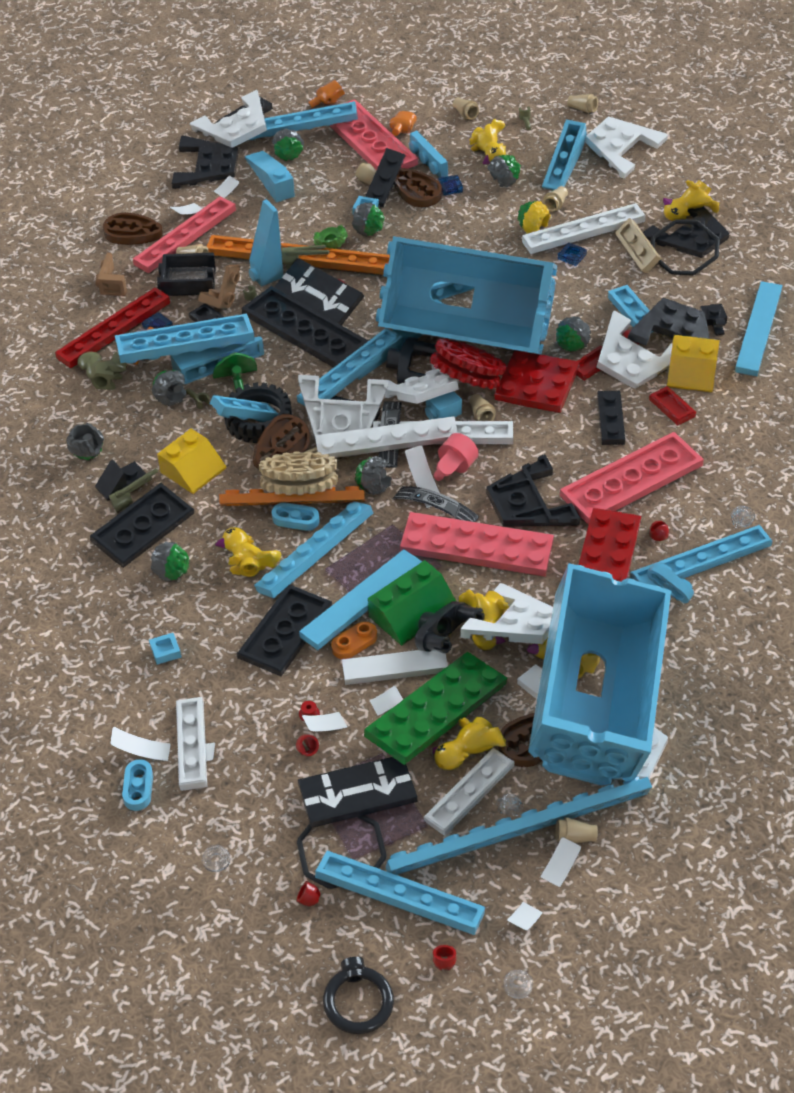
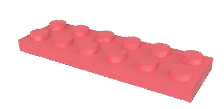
(371, 138)
(632, 476)
(477, 544)

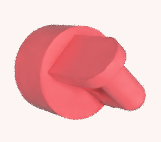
(455, 455)

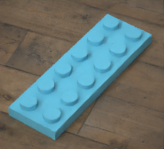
(184, 338)

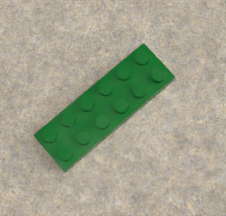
(435, 707)

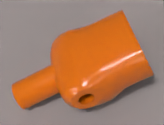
(327, 94)
(402, 122)

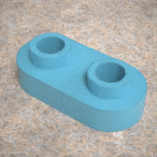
(295, 516)
(665, 578)
(137, 787)

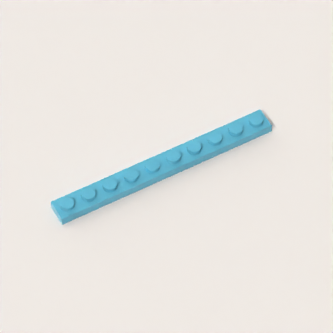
(507, 828)

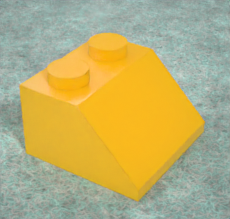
(693, 363)
(190, 461)

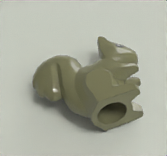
(101, 371)

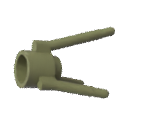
(290, 254)
(122, 498)

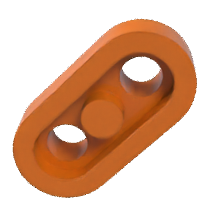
(355, 640)

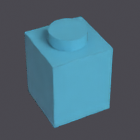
(444, 406)

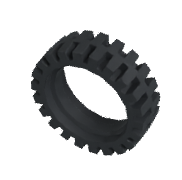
(259, 394)

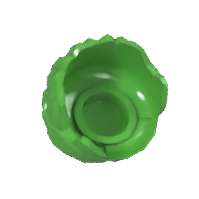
(331, 237)

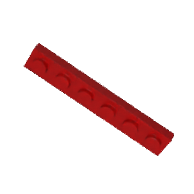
(116, 324)

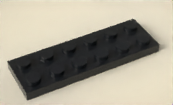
(303, 326)

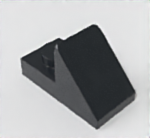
(117, 478)

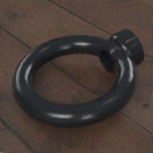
(354, 971)

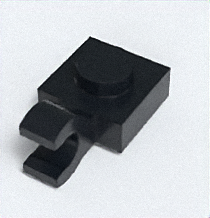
(715, 317)

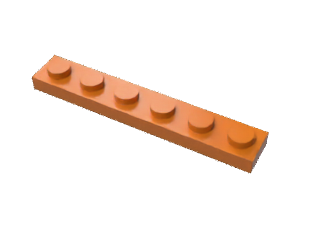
(258, 497)

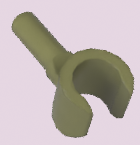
(525, 115)
(251, 294)
(199, 398)

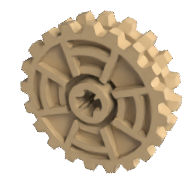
(298, 473)

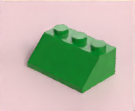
(404, 600)

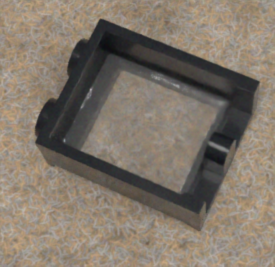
(186, 274)

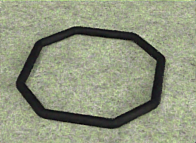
(717, 243)
(328, 885)

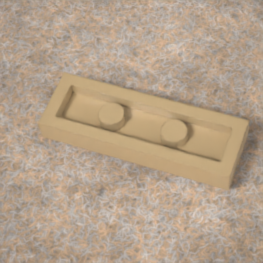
(638, 245)

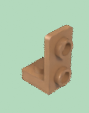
(109, 283)
(226, 296)

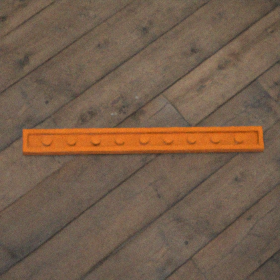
(336, 259)

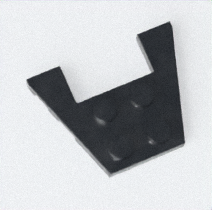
(213, 162)
(690, 237)
(669, 320)
(520, 503)

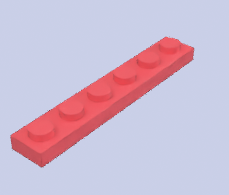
(184, 233)

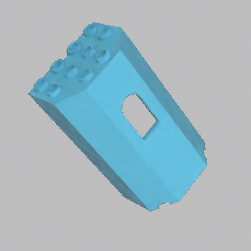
(508, 302)
(627, 628)

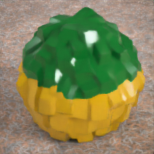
(533, 216)

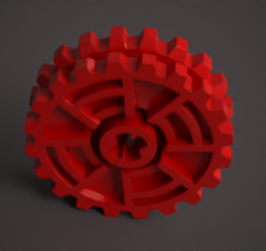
(468, 363)

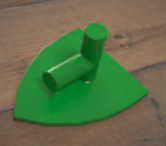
(235, 365)

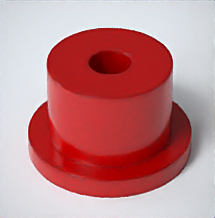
(308, 708)

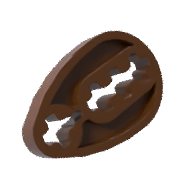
(408, 185)
(131, 229)
(275, 433)
(514, 732)

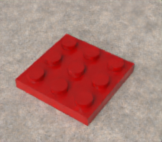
(537, 381)

